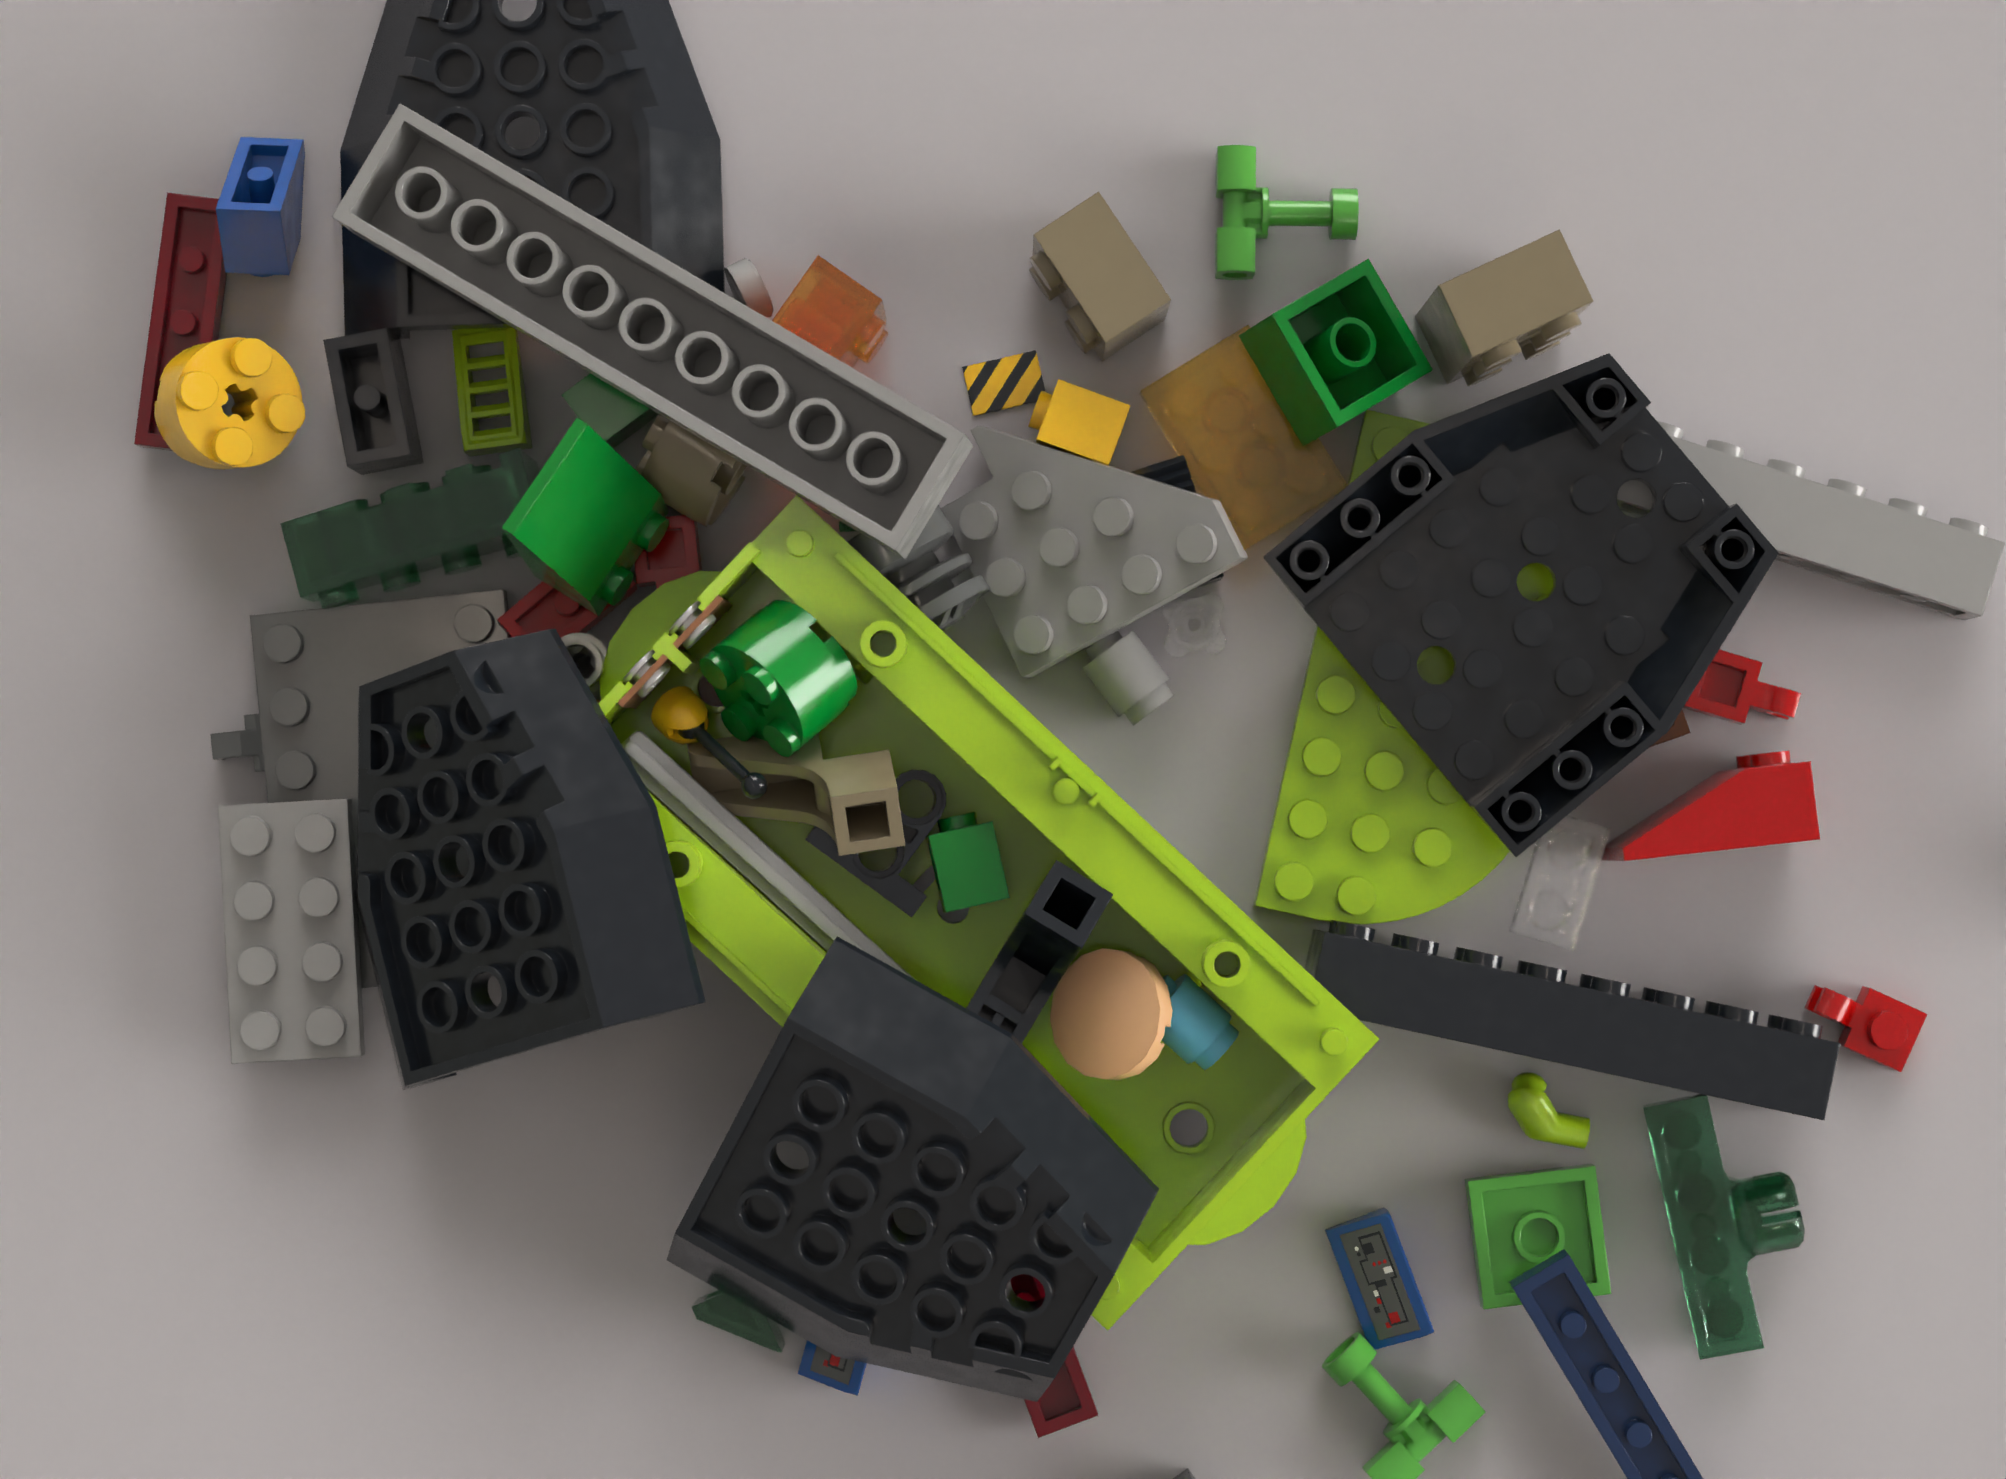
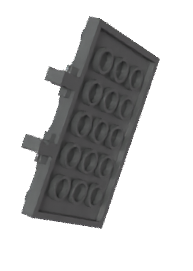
(310, 691)

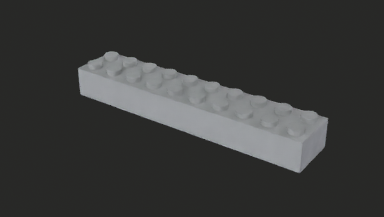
(654, 331)

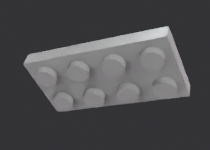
(291, 931)

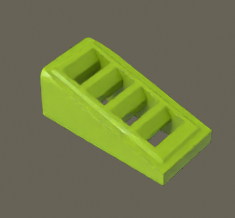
(499, 439)

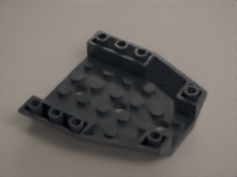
(616, 137)
(1548, 689)
(563, 850)
(931, 1114)

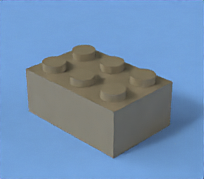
(1504, 309)

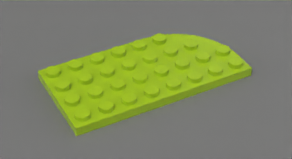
(1360, 809)

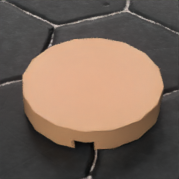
(1110, 1014)

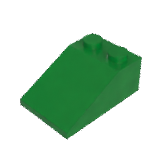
(587, 520)

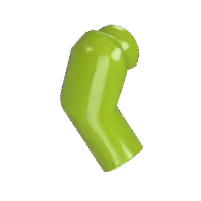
(1538, 1116)

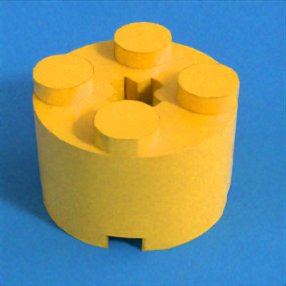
(264, 412)

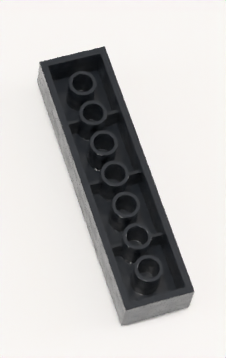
(1574, 1025)

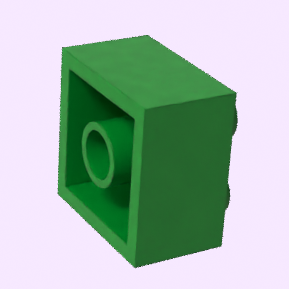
(1335, 352)

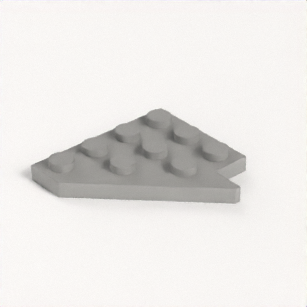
(1080, 546)

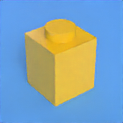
(1079, 421)

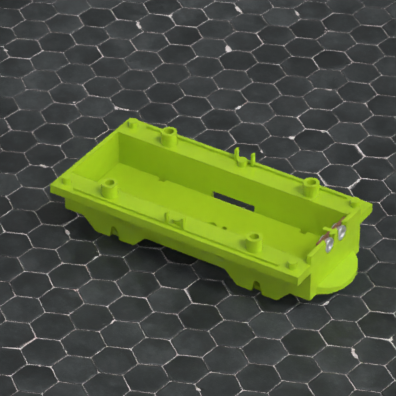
(1046, 806)

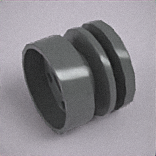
(923, 577)

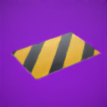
(1004, 382)

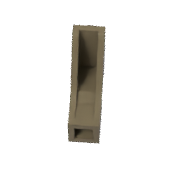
(844, 796)

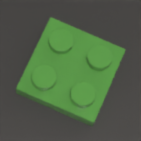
(1529, 1218)

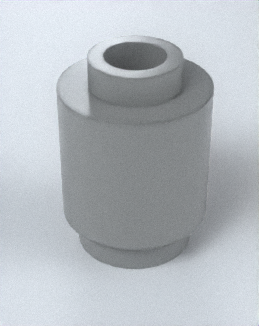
(1127, 675)

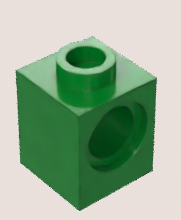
(966, 863)

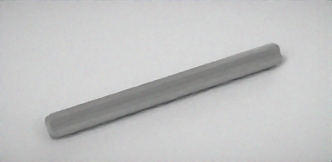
(744, 849)

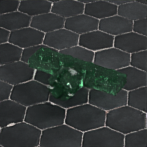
(1717, 1223)

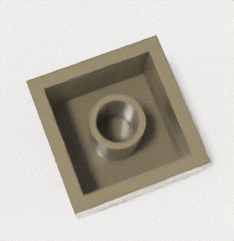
(1098, 278)

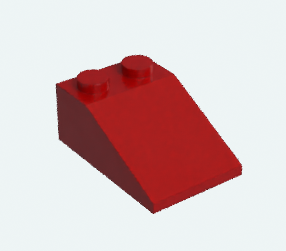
(1733, 809)

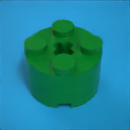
(779, 678)

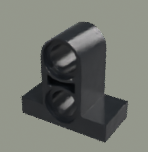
(887, 881)

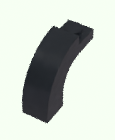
(1039, 950)

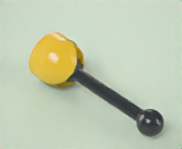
(684, 720)

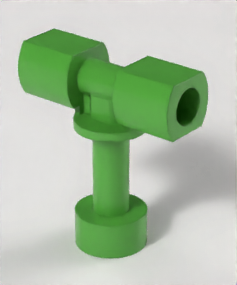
(1250, 212)
(1412, 1427)

